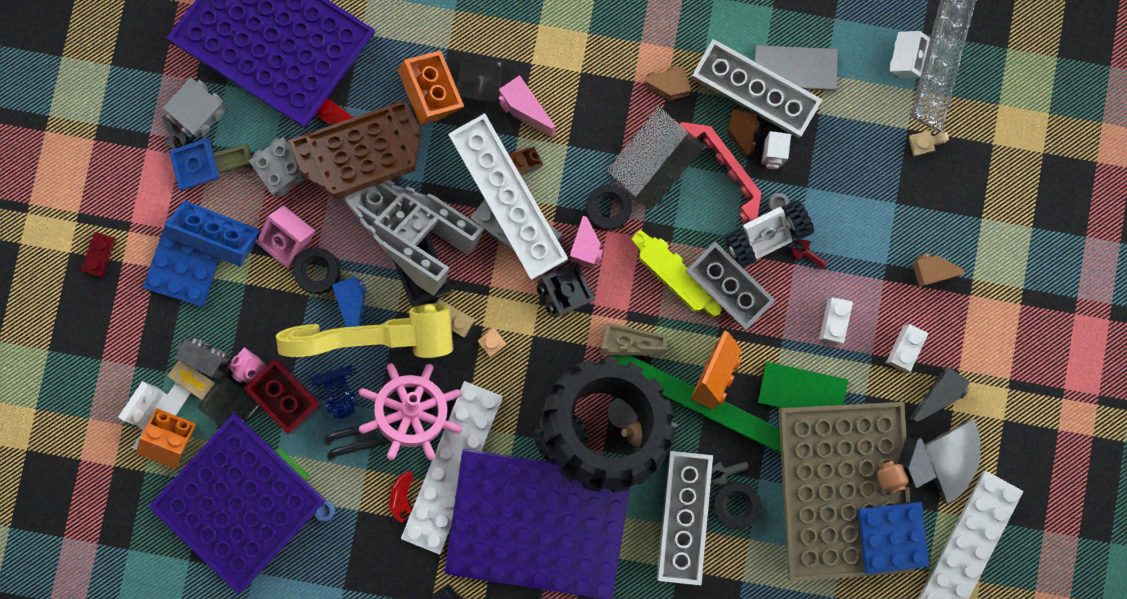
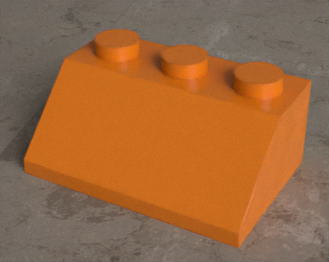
(430, 87)
(718, 372)

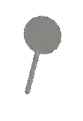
(623, 415)

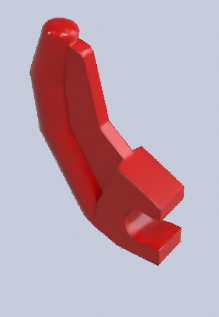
(398, 496)

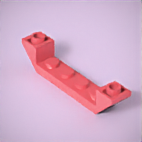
(736, 172)

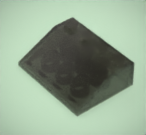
(656, 158)

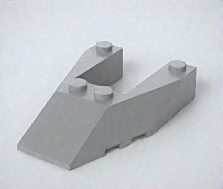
(403, 218)

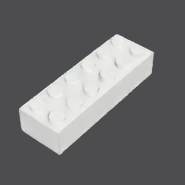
(756, 88)
(684, 518)

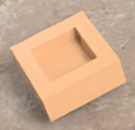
(492, 342)

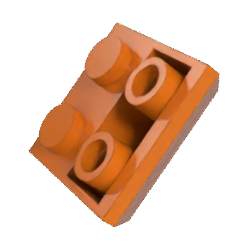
(165, 438)

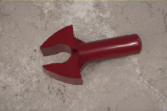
(807, 254)

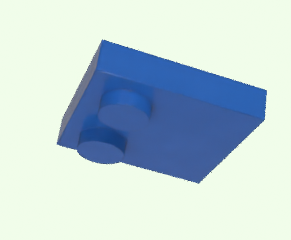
(194, 164)

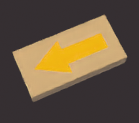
(191, 379)

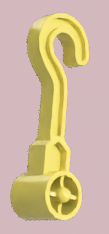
(425, 330)

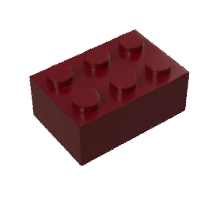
(283, 396)

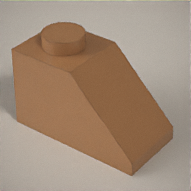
(934, 269)

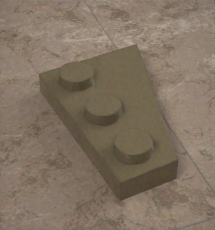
(631, 341)

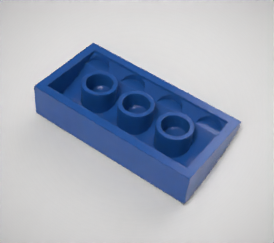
(211, 233)

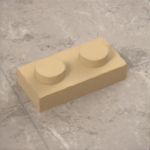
(460, 321)

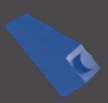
(351, 300)

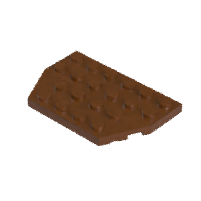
(360, 150)

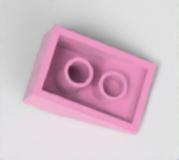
(524, 106)

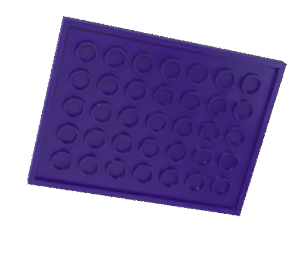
(275, 49)
(534, 527)

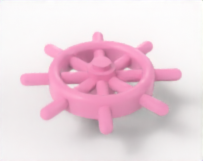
(410, 411)

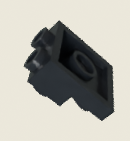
(564, 291)

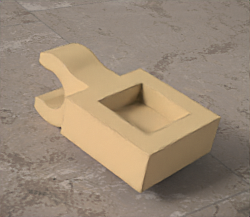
(924, 142)

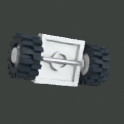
(769, 233)

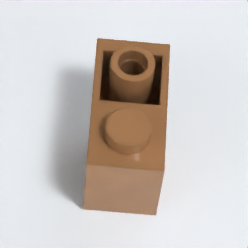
(669, 84)

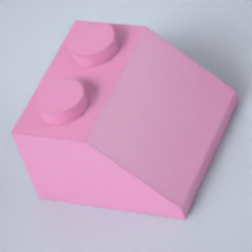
(285, 236)
(586, 246)

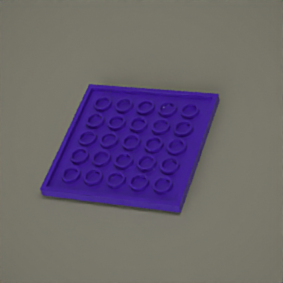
(237, 503)

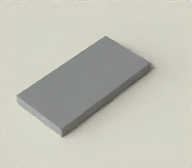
(800, 65)

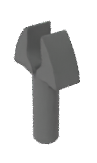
(173, 133)
(728, 471)

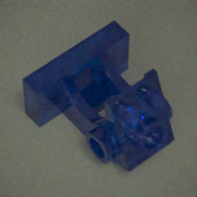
(333, 380)

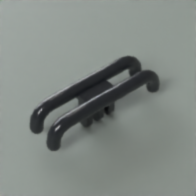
(364, 441)

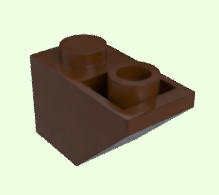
(741, 131)
(526, 160)

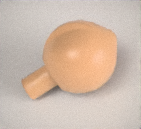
(633, 434)

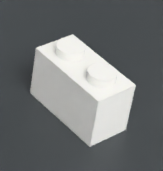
(909, 54)
(775, 150)
(835, 321)
(907, 348)

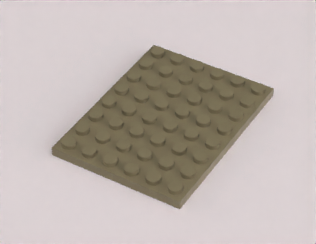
(828, 475)

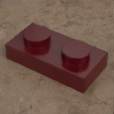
(98, 254)

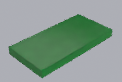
(796, 387)

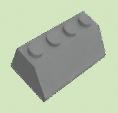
(730, 285)

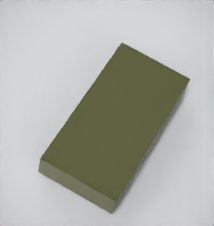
(232, 158)

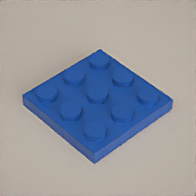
(181, 272)
(893, 537)

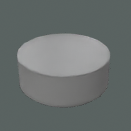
(777, 200)

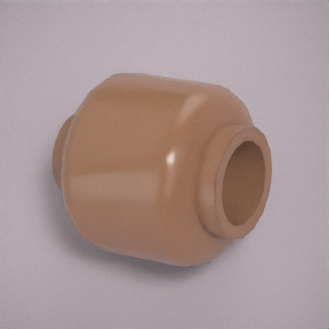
(892, 477)

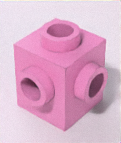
(246, 366)

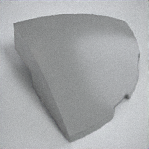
(955, 459)

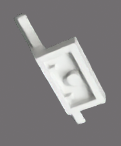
(147, 399)

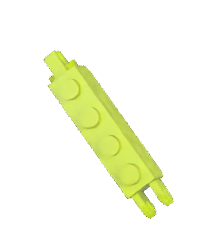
(671, 272)

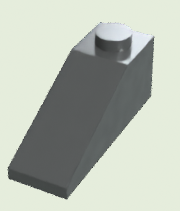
(944, 391)

